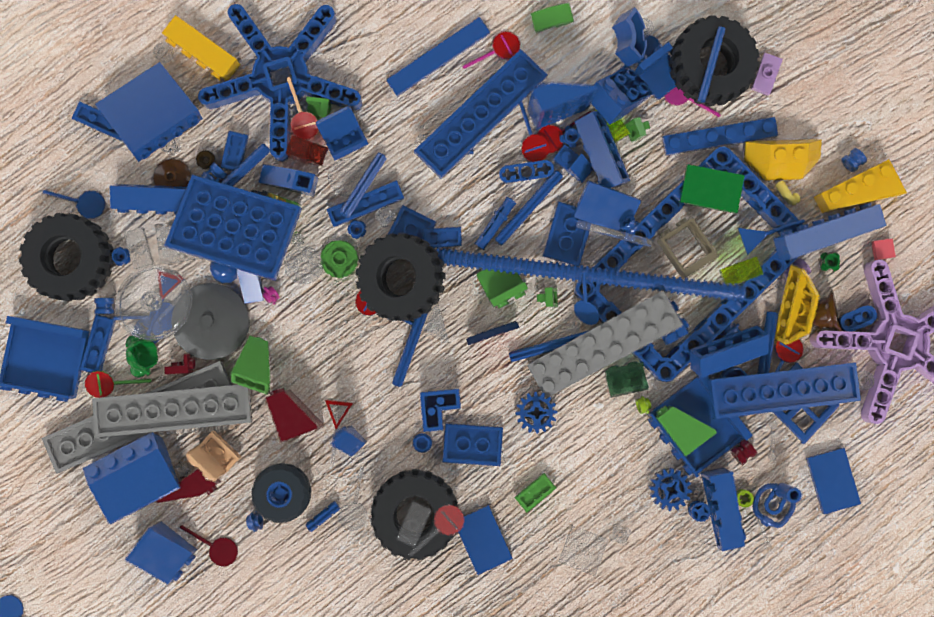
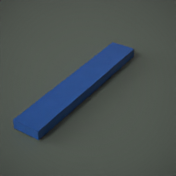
(438, 56)

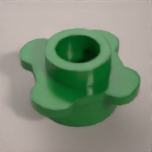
(834, 257)

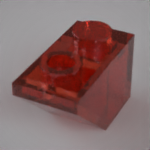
(306, 151)

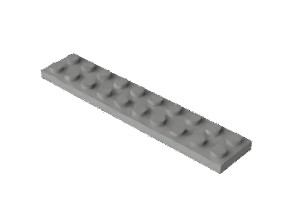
(78, 442)

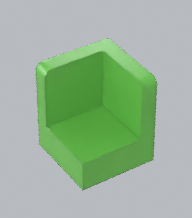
(318, 107)

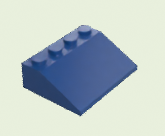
(558, 101)
(132, 477)

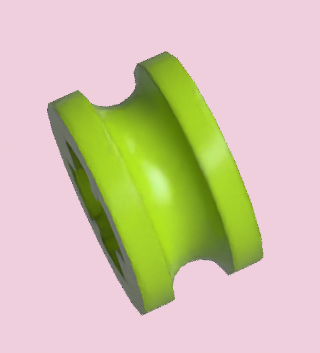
(749, 495)

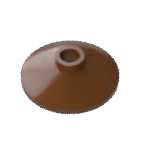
(180, 172)

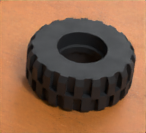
(736, 47)
(39, 251)
(373, 277)
(385, 511)

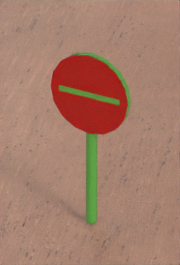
(102, 384)

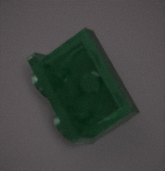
(626, 379)

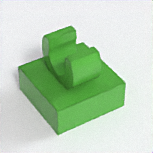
(637, 129)
(549, 297)

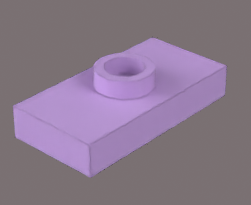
(766, 74)

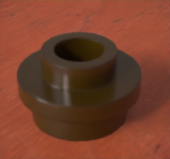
(200, 157)

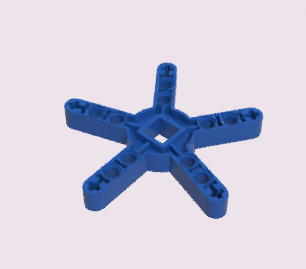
(276, 58)

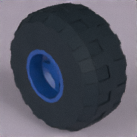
(281, 493)

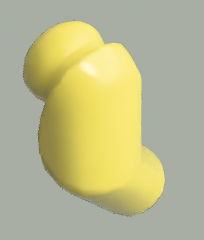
(786, 193)

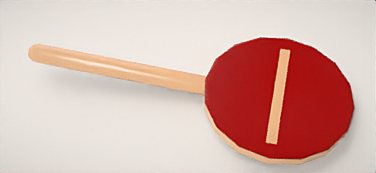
(303, 123)

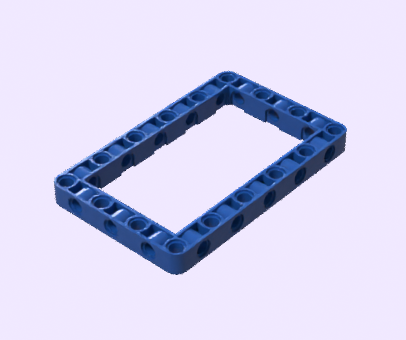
(762, 201)

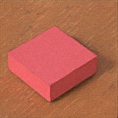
(883, 249)

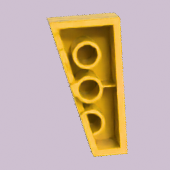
(869, 186)

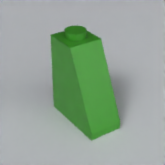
(253, 366)
(683, 429)

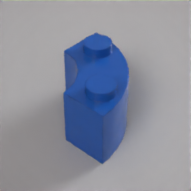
(630, 37)

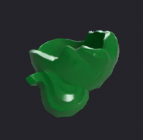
(140, 356)

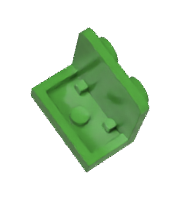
(501, 286)

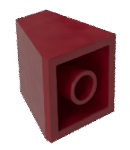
(291, 414)

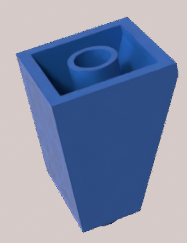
(162, 553)

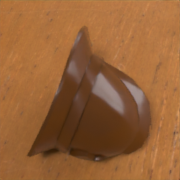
(826, 313)

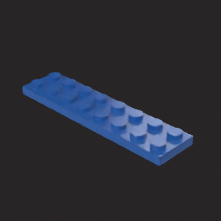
(480, 114)
(784, 390)

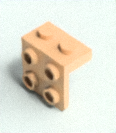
(213, 456)

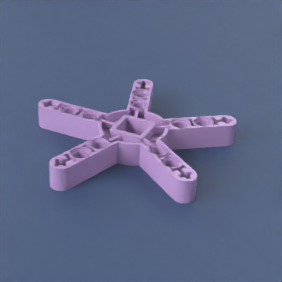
(878, 340)

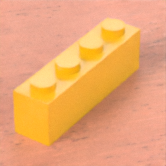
(200, 48)

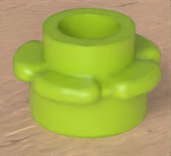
(643, 405)

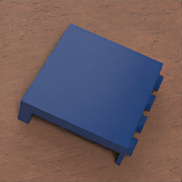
(149, 111)
(43, 358)
(696, 402)

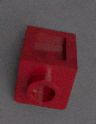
(178, 368)

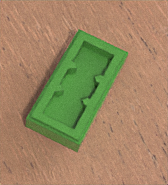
(535, 492)

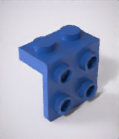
(656, 71)
(341, 133)

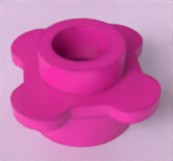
(270, 295)

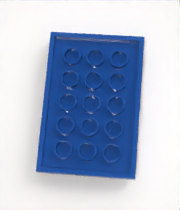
(233, 227)

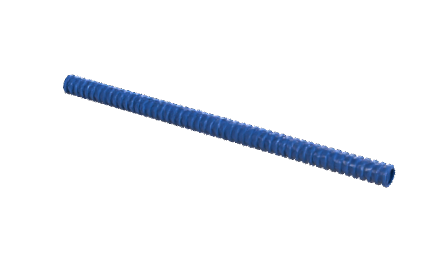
(593, 275)

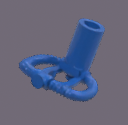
(786, 493)

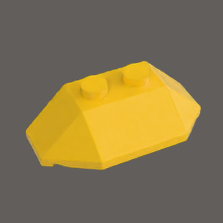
(782, 158)
(797, 306)

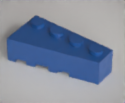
(724, 508)

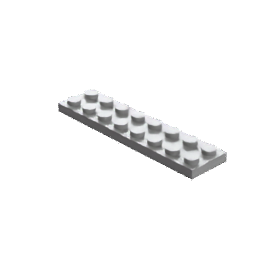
(605, 344)
(171, 410)

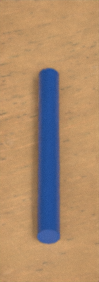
(711, 64)

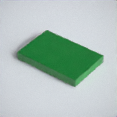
(712, 189)

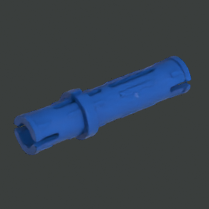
(494, 224)

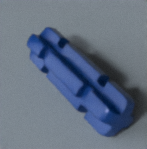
(323, 516)

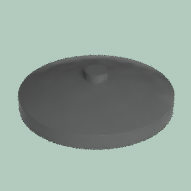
(215, 323)

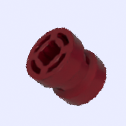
(743, 452)

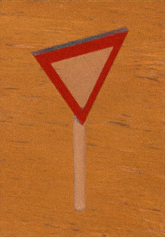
(337, 411)

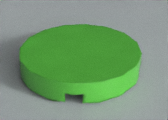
(339, 259)

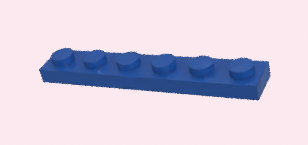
(720, 136)

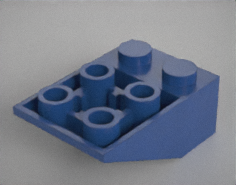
(619, 94)

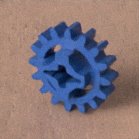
(536, 421)
(667, 496)

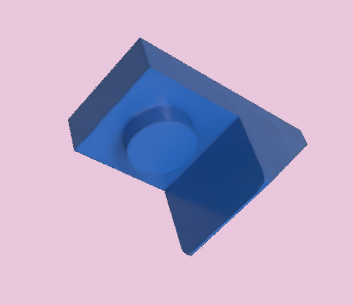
(573, 163)

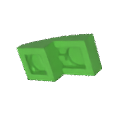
(552, 17)

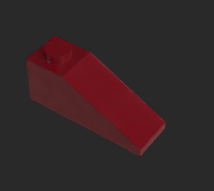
(192, 486)

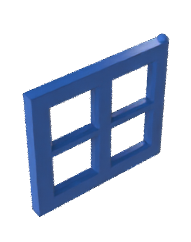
(818, 421)

